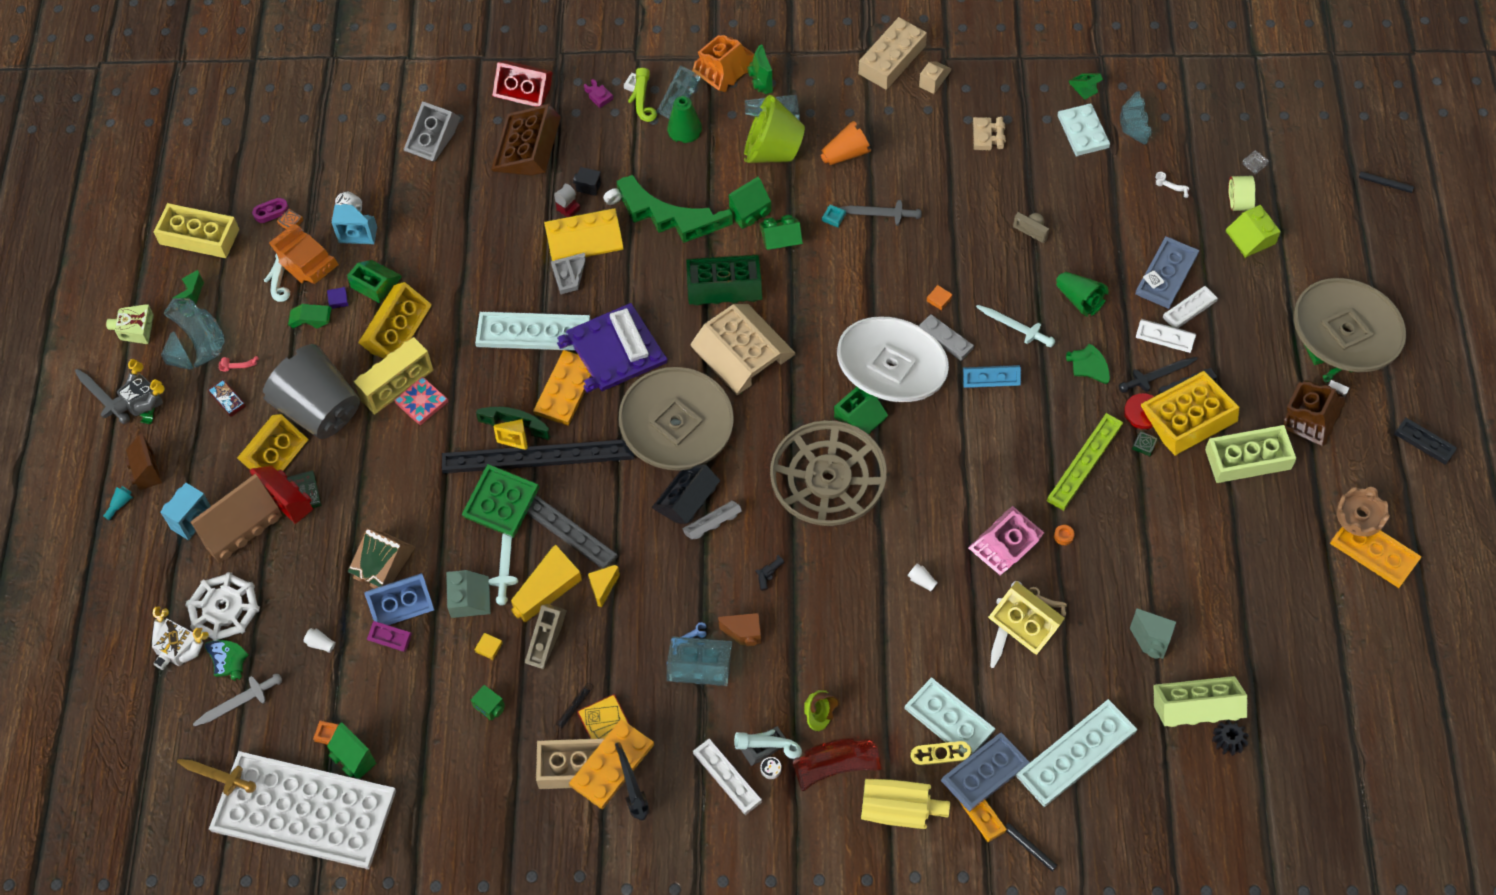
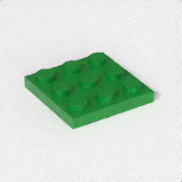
(500, 500)

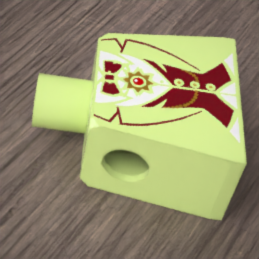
(133, 324)

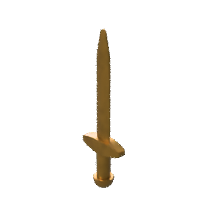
(230, 780)

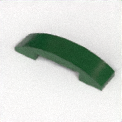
(492, 415)

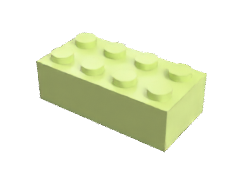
(1250, 454)
(1200, 701)

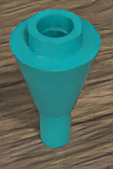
(119, 499)

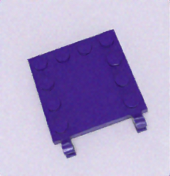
(604, 353)

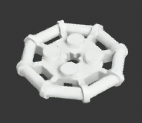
(230, 613)

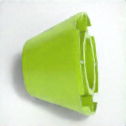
(773, 134)

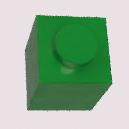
(488, 703)

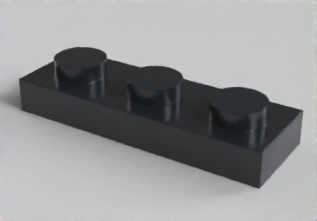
(1425, 441)

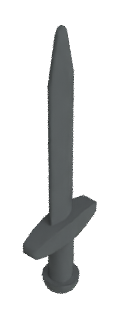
(896, 212)
(103, 397)

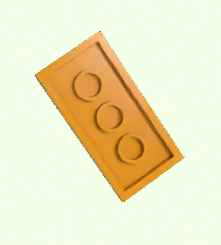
(563, 389)
(1379, 554)
(603, 772)

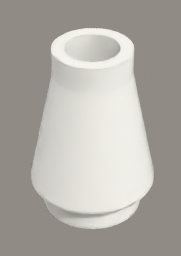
(922, 577)
(316, 639)

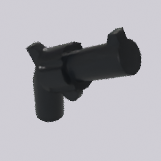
(767, 572)

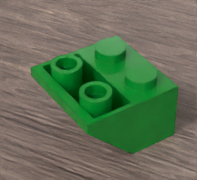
(781, 232)
(373, 279)
(860, 410)

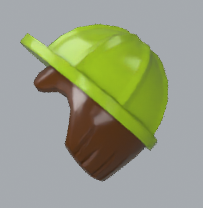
(820, 709)

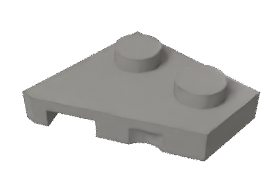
(568, 272)

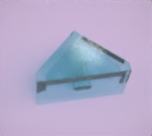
(174, 354)

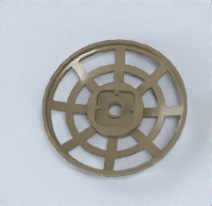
(828, 464)

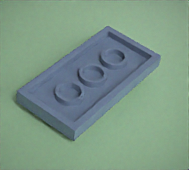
(1172, 265)
(984, 771)

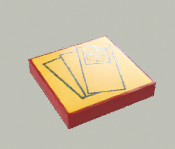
(601, 717)

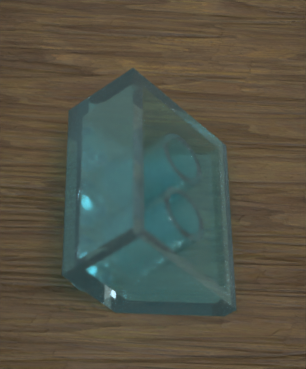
(699, 661)

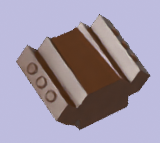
(1313, 411)

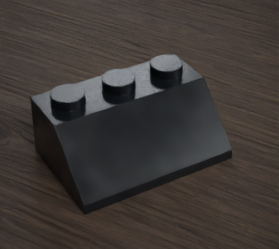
(686, 494)

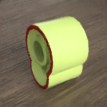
(1241, 193)

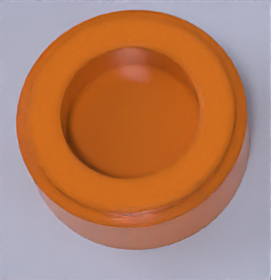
(1064, 535)

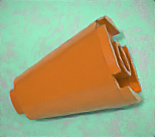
(846, 145)

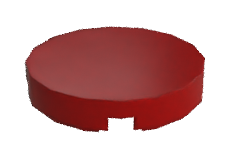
(1135, 413)

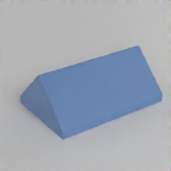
(399, 600)

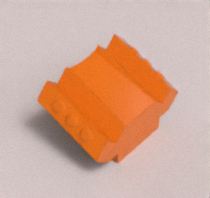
(722, 62)
(302, 255)

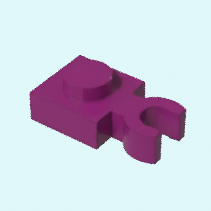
(598, 95)

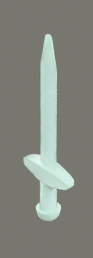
(1031, 333)
(504, 579)

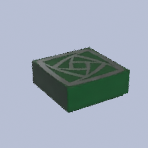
(1145, 443)

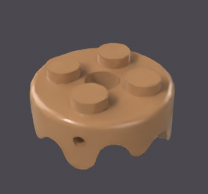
(1367, 501)

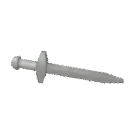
(255, 691)

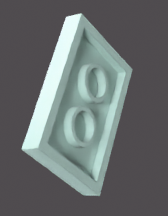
(1083, 129)

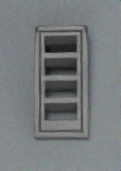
(755, 755)

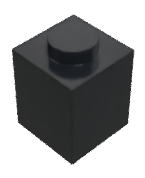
(587, 181)

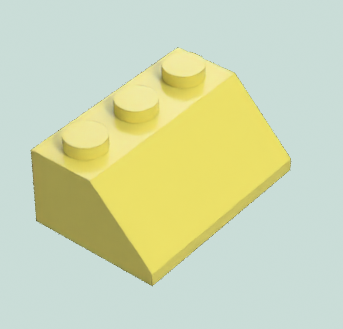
(1026, 617)

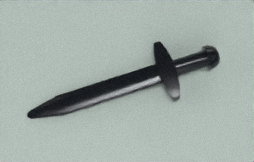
(1142, 380)

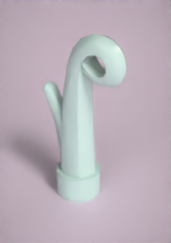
(276, 274)
(744, 741)

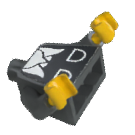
(138, 393)

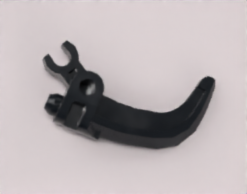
(636, 800)

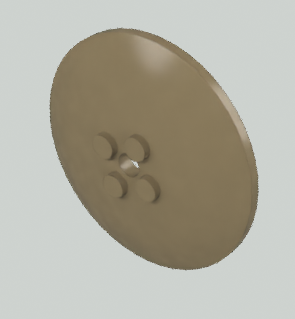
(1342, 303)
(679, 395)

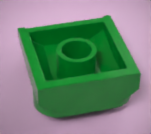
(761, 72)

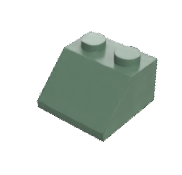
(467, 594)
(1152, 632)

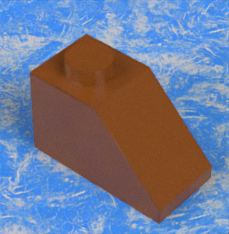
(742, 628)

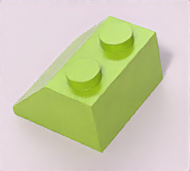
(1253, 231)

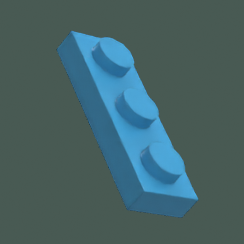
(991, 376)

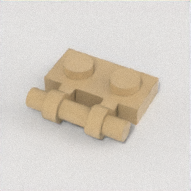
(982, 133)

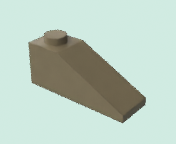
(545, 635)

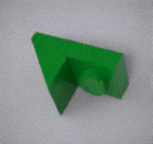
(1086, 84)

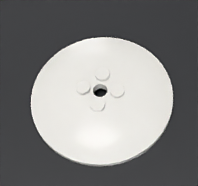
(877, 341)

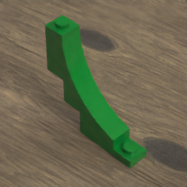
(688, 221)

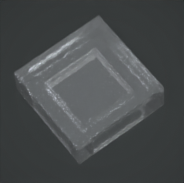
(1255, 162)

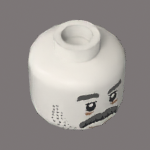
(350, 199)

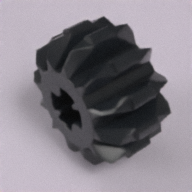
(1225, 742)

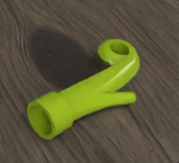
(639, 92)

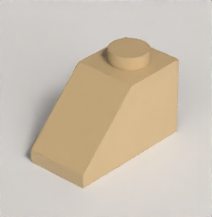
(933, 76)

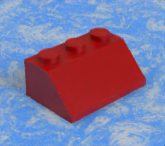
(521, 83)
(284, 493)

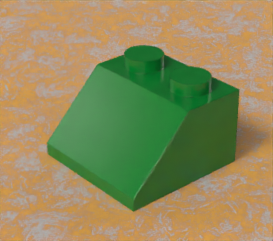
(749, 203)
(350, 752)

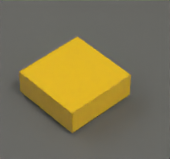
(488, 646)

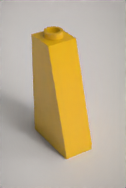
(546, 584)

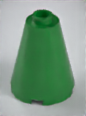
(683, 121)
(1082, 292)

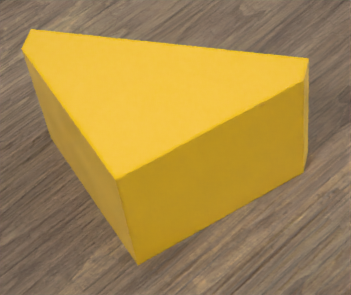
(511, 434)
(603, 582)

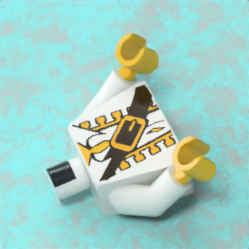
(173, 641)

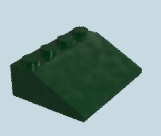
(724, 279)

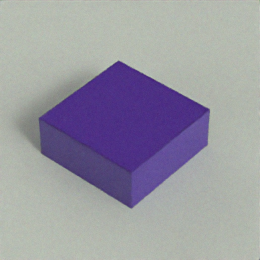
(337, 297)

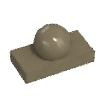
(1032, 226)

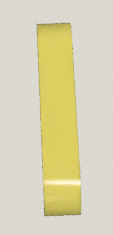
(925, 749)

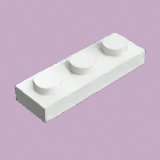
(1165, 335)

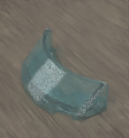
(199, 327)

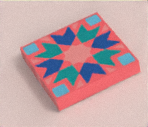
(421, 401)

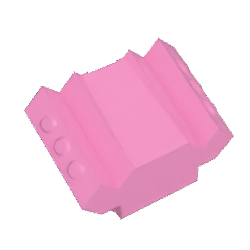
(1006, 540)

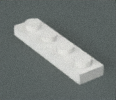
(727, 776)

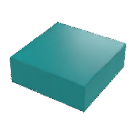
(834, 215)

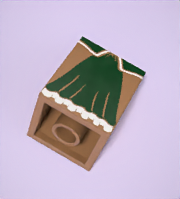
(379, 558)

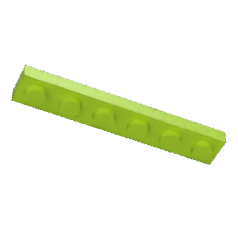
(1084, 461)

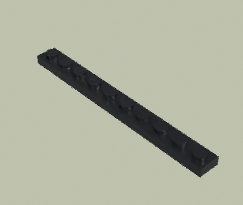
(536, 456)

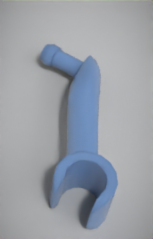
(696, 632)

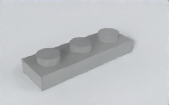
(947, 337)
(712, 520)

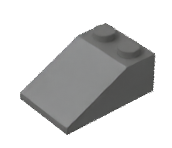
(431, 131)

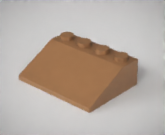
(236, 519)

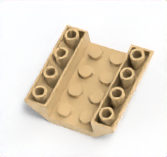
(739, 346)

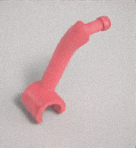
(225, 365)

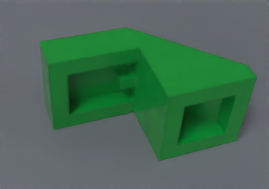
(193, 284)
(311, 314)

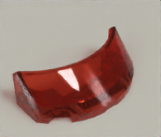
(835, 758)

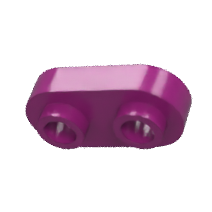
(270, 210)

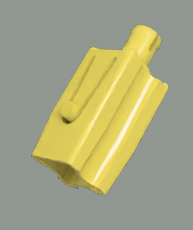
(900, 803)

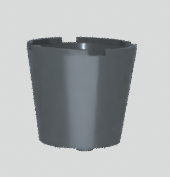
(312, 392)

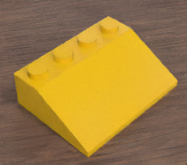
(1190, 412)

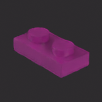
(389, 636)

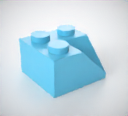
(352, 226)
(183, 508)

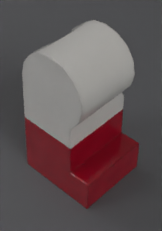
(566, 201)

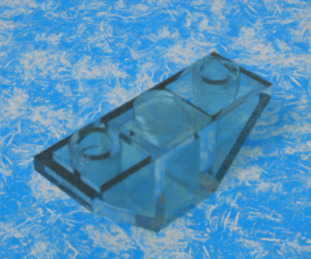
(1134, 119)

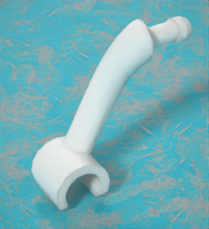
(1160, 176)

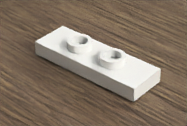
(1190, 307)
(629, 335)

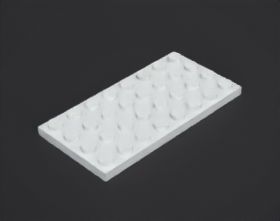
(305, 811)

